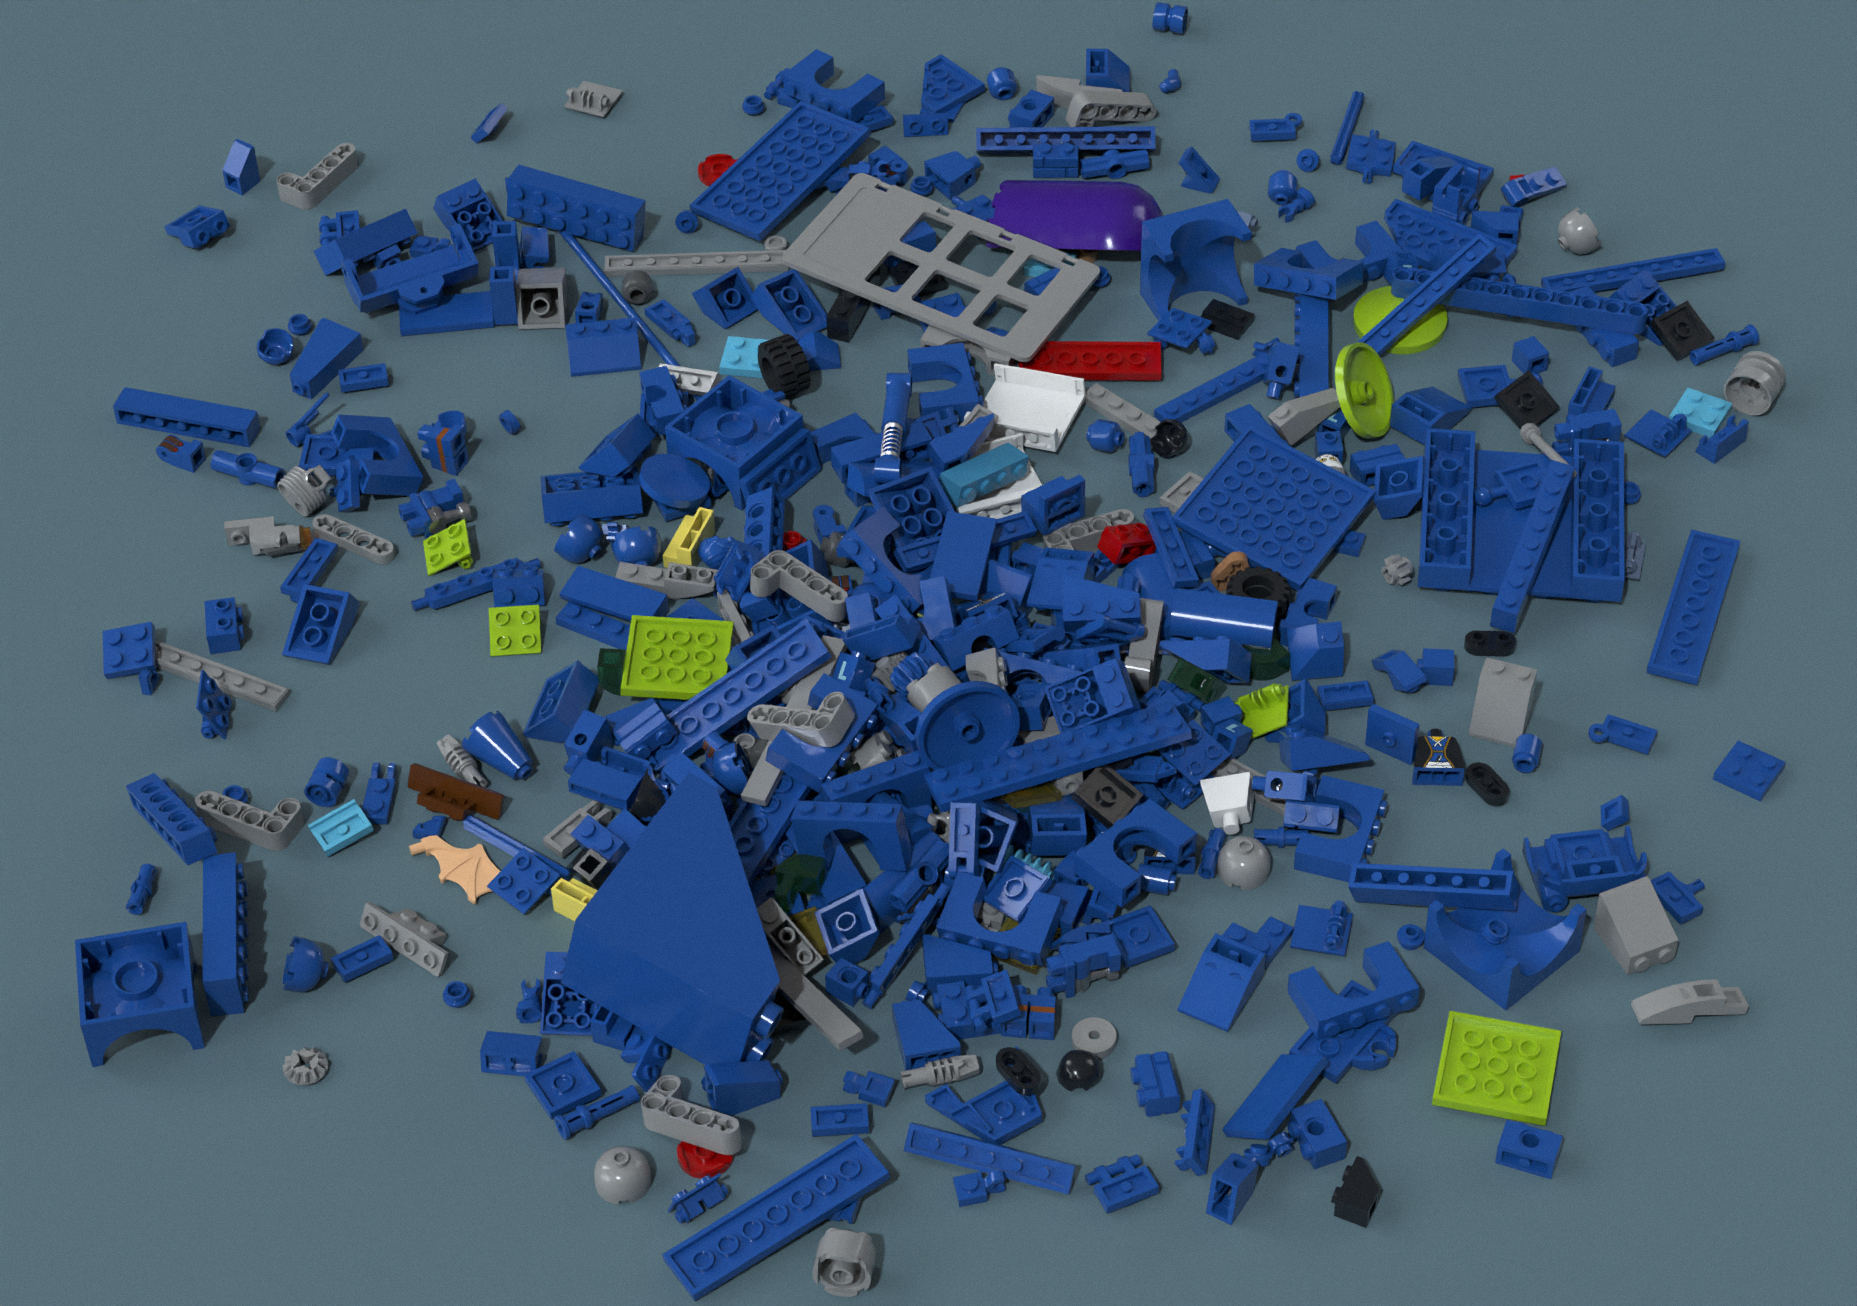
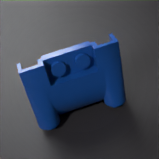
(1581, 865)

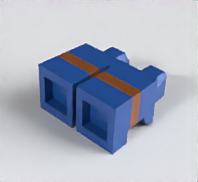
(444, 447)
(1041, 1012)

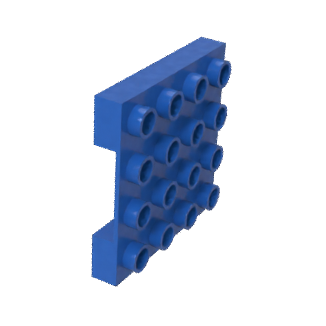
(1473, 544)

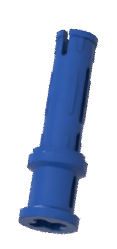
(1733, 342)
(585, 1116)

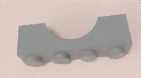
(934, 337)
(987, 667)

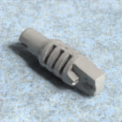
(460, 761)
(941, 1071)

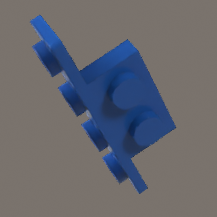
(648, 1053)

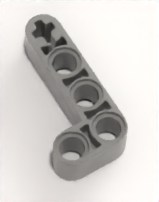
(1109, 105)
(320, 181)
(1085, 534)
(799, 581)
(1143, 652)
(815, 727)
(250, 823)
(670, 1115)

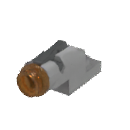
(266, 536)

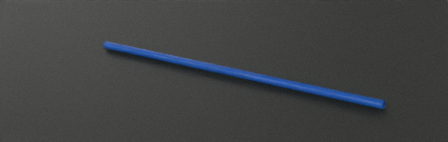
(620, 300)

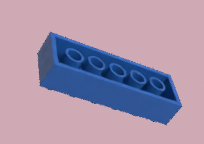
(575, 208)
(225, 934)

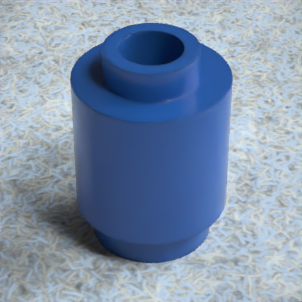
(1527, 753)

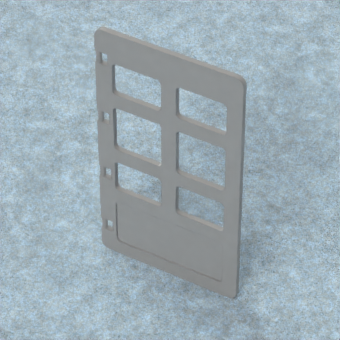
(868, 225)

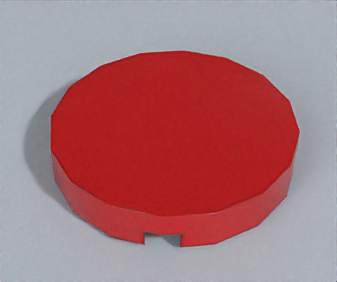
(714, 167)
(702, 1162)

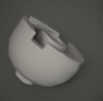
(1577, 233)
(1244, 863)
(622, 1175)

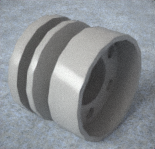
(1754, 383)

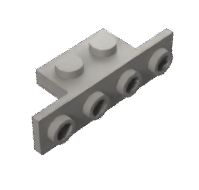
(408, 935)

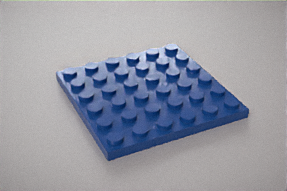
(1273, 506)

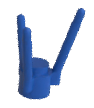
(298, 431)

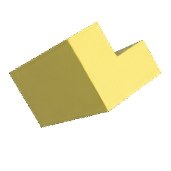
(685, 543)
(571, 897)

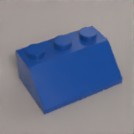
(603, 347)
(620, 448)
(562, 703)

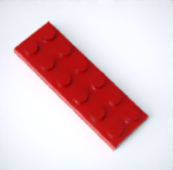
(1099, 360)

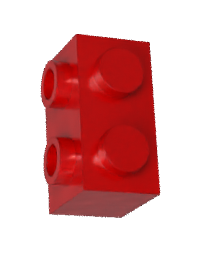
(1126, 542)

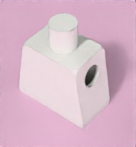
(1229, 800)

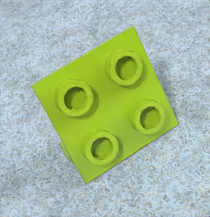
(447, 548)
(514, 630)
(1265, 709)

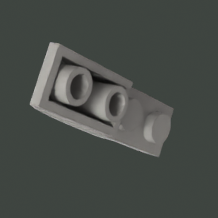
(1064, 89)
(675, 581)
(1683, 1001)

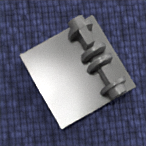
(592, 98)

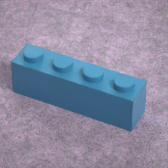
(983, 474)

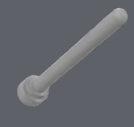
(1532, 435)

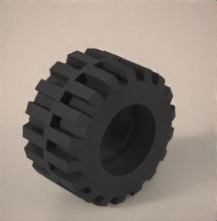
(784, 365)
(1261, 584)

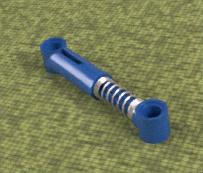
(893, 427)

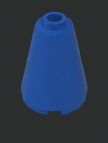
(498, 746)

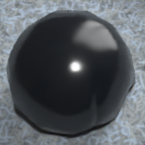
(1170, 438)
(1079, 1069)

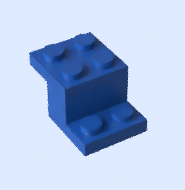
(1055, 503)

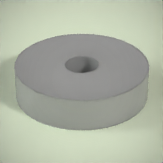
(1097, 1028)

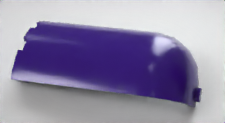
(1074, 213)

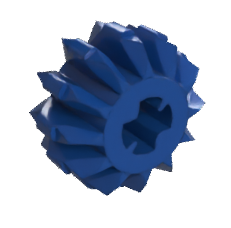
(908, 670)

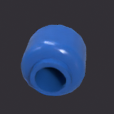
(1002, 83)
(1282, 186)
(1105, 435)

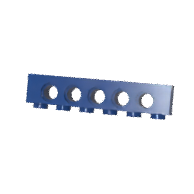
(765, 531)
(172, 818)

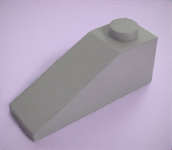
(1302, 414)

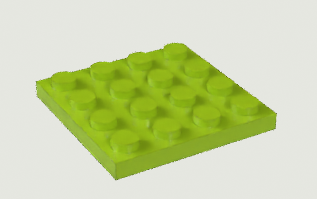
(674, 656)
(1496, 1068)

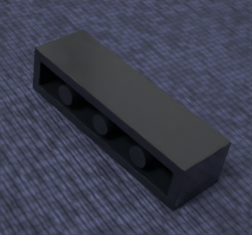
(848, 312)

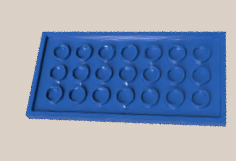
(780, 170)

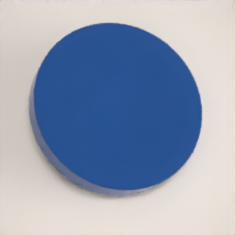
(674, 480)

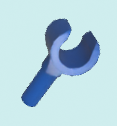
(1261, 348)

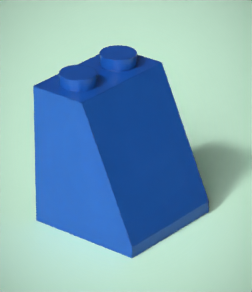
(996, 831)

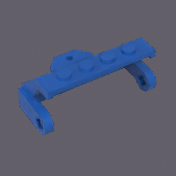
(413, 280)

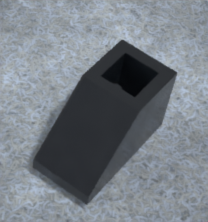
(590, 868)
(1357, 1196)

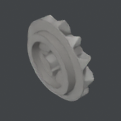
(303, 1075)

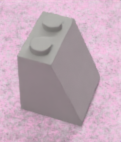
(541, 298)
(1502, 702)
(1635, 926)

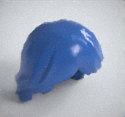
(714, 550)

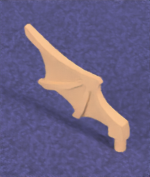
(464, 866)

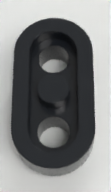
(1490, 643)
(1490, 787)
(1020, 1073)

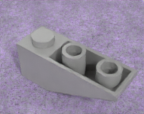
(787, 937)

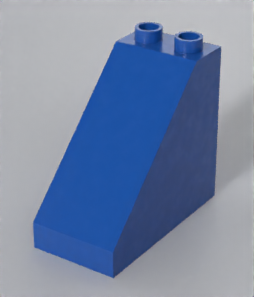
(680, 937)

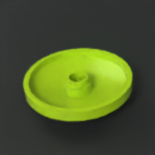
(1421, 337)
(1364, 390)

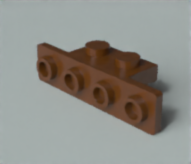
(453, 795)

